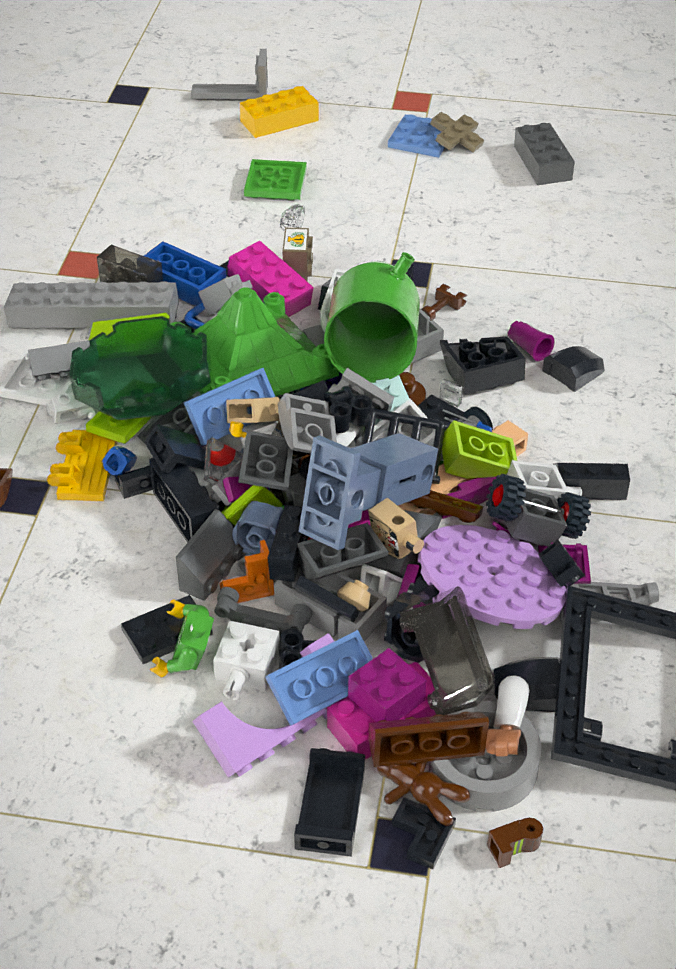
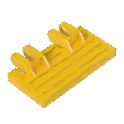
(82, 473)

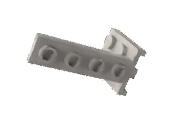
(236, 91)
(361, 386)

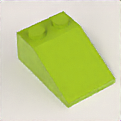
(476, 452)

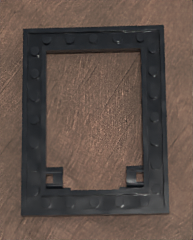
(569, 740)

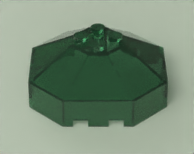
(141, 368)

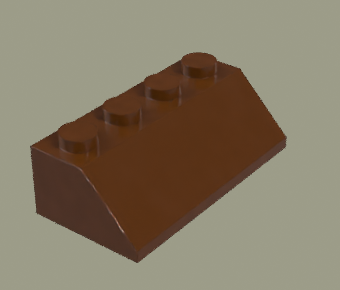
(428, 738)

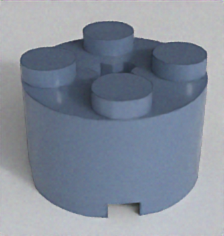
(256, 524)

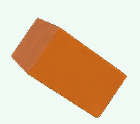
(257, 579)

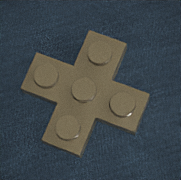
(457, 132)

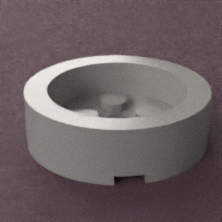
(502, 781)

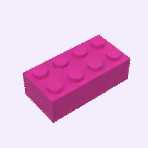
(269, 275)
(351, 723)

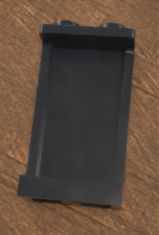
(173, 447)
(330, 802)

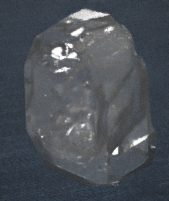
(293, 217)

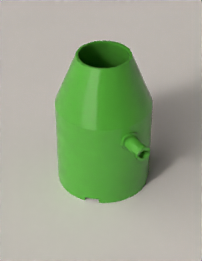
(374, 320)

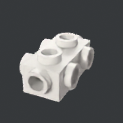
(65, 408)

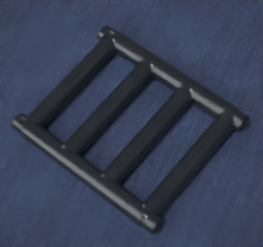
(417, 422)

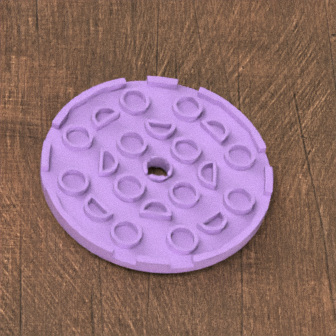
(517, 594)

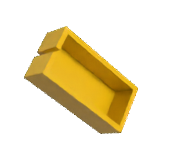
(279, 111)

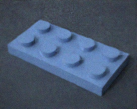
(209, 409)
(318, 677)

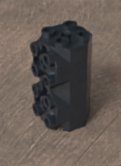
(407, 643)

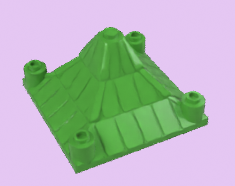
(258, 336)

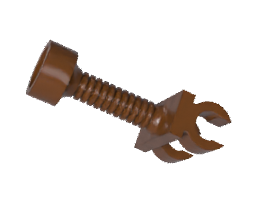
(444, 298)

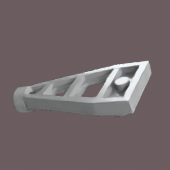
(633, 592)

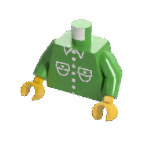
(191, 640)

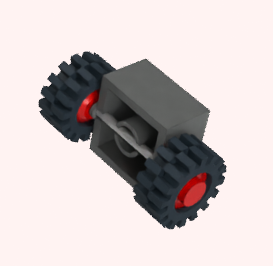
(534, 514)

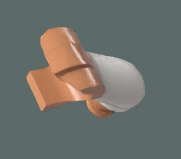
(509, 714)

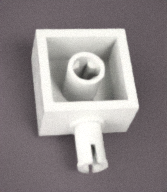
(541, 478)
(245, 657)

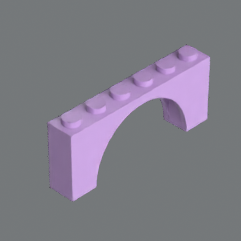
(238, 743)

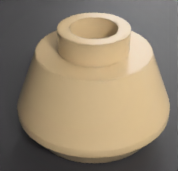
(355, 594)

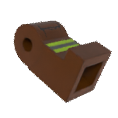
(513, 839)

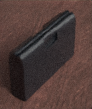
(326, 599)

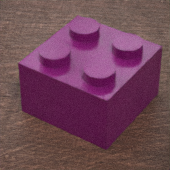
(387, 687)

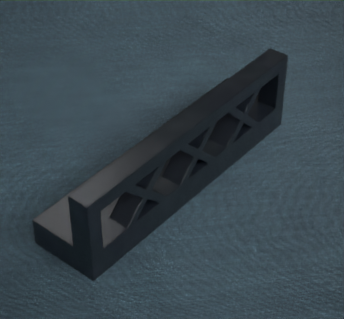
(134, 482)

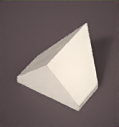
(381, 582)

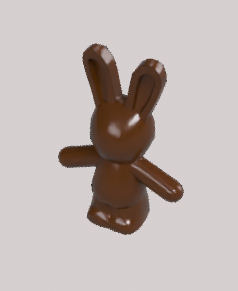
(424, 787)

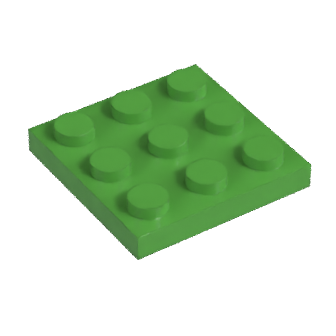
(275, 179)

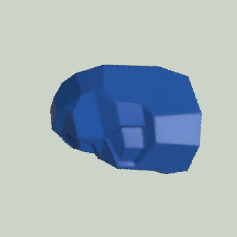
(119, 460)

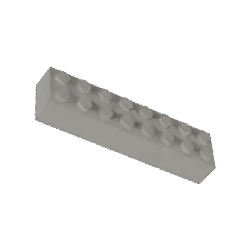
(84, 303)

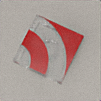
(219, 460)

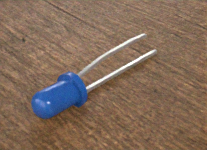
(478, 425)

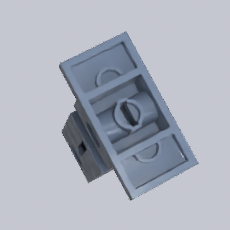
(358, 478)

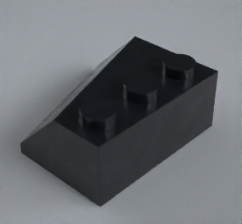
(483, 363)

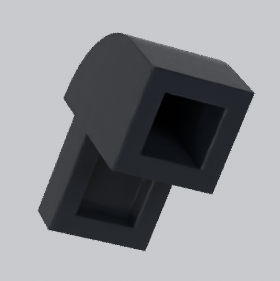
(561, 564)

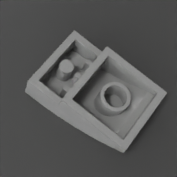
(304, 419)

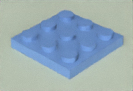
(416, 136)

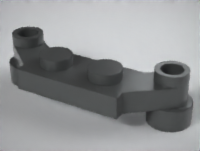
(229, 608)

